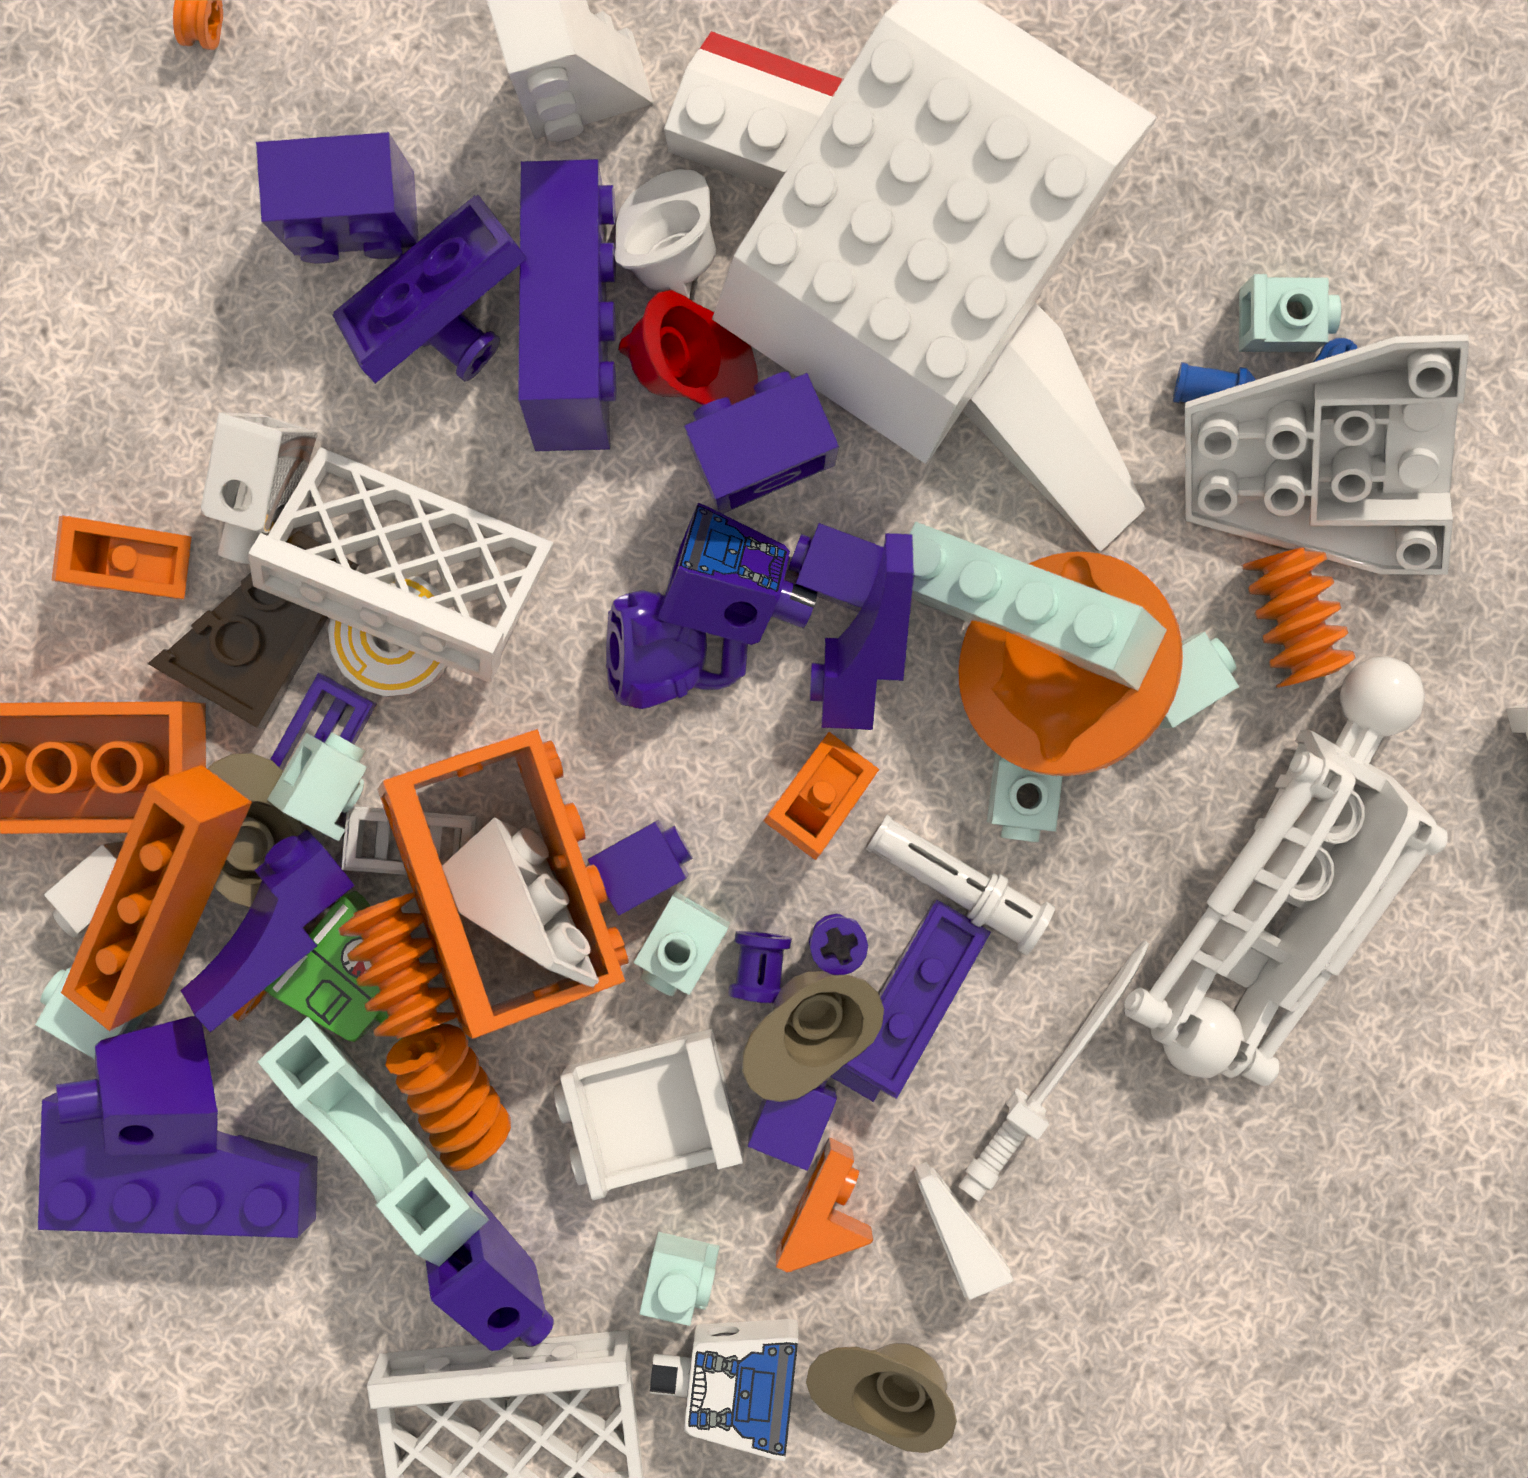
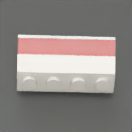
(746, 110)

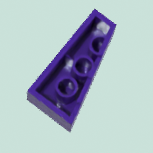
(233, 1192)

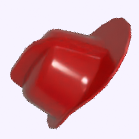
(688, 354)

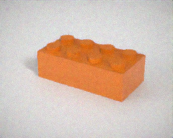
(90, 761)

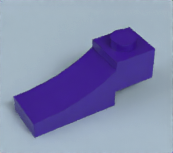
(870, 646)
(294, 889)

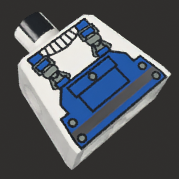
(735, 1384)

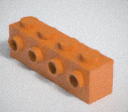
(155, 895)

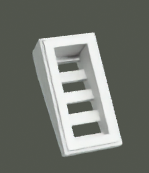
(354, 830)
(971, 1253)

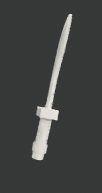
(1026, 1112)

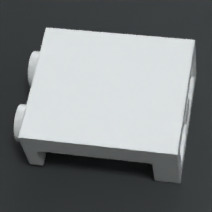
(649, 1113)

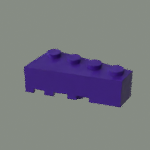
(565, 305)

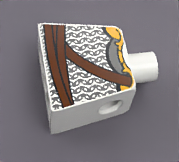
(252, 476)

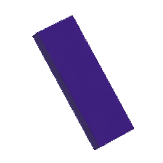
(919, 996)

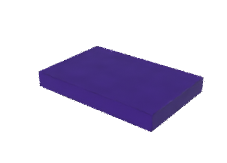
(427, 288)

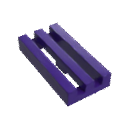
(308, 707)

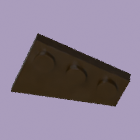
(246, 648)

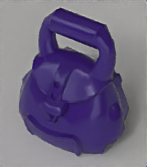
(661, 660)

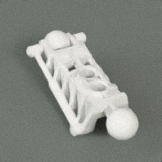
(1330, 847)

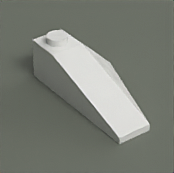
(1053, 432)

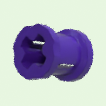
(465, 346)
(752, 945)
(829, 961)

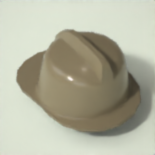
(261, 828)
(810, 1034)
(886, 1393)

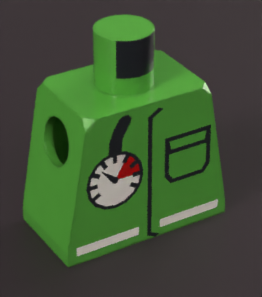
(325, 979)

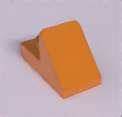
(121, 558)
(821, 795)
(816, 1228)

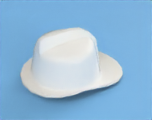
(667, 231)

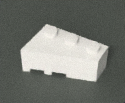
(568, 64)

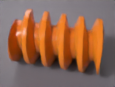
(1299, 615)
(397, 968)
(450, 1095)

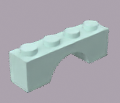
(1042, 607)
(374, 1138)

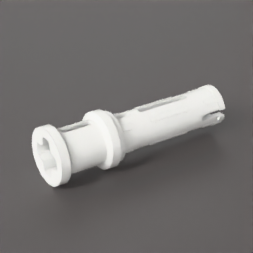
(987, 899)

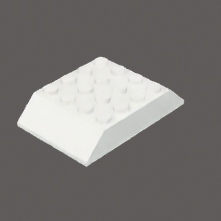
(927, 215)

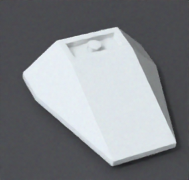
(1336, 455)

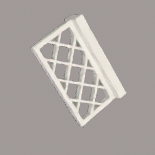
(369, 599)
(515, 1371)

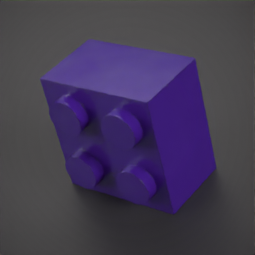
(338, 196)
(762, 440)

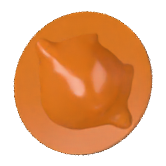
(1052, 712)

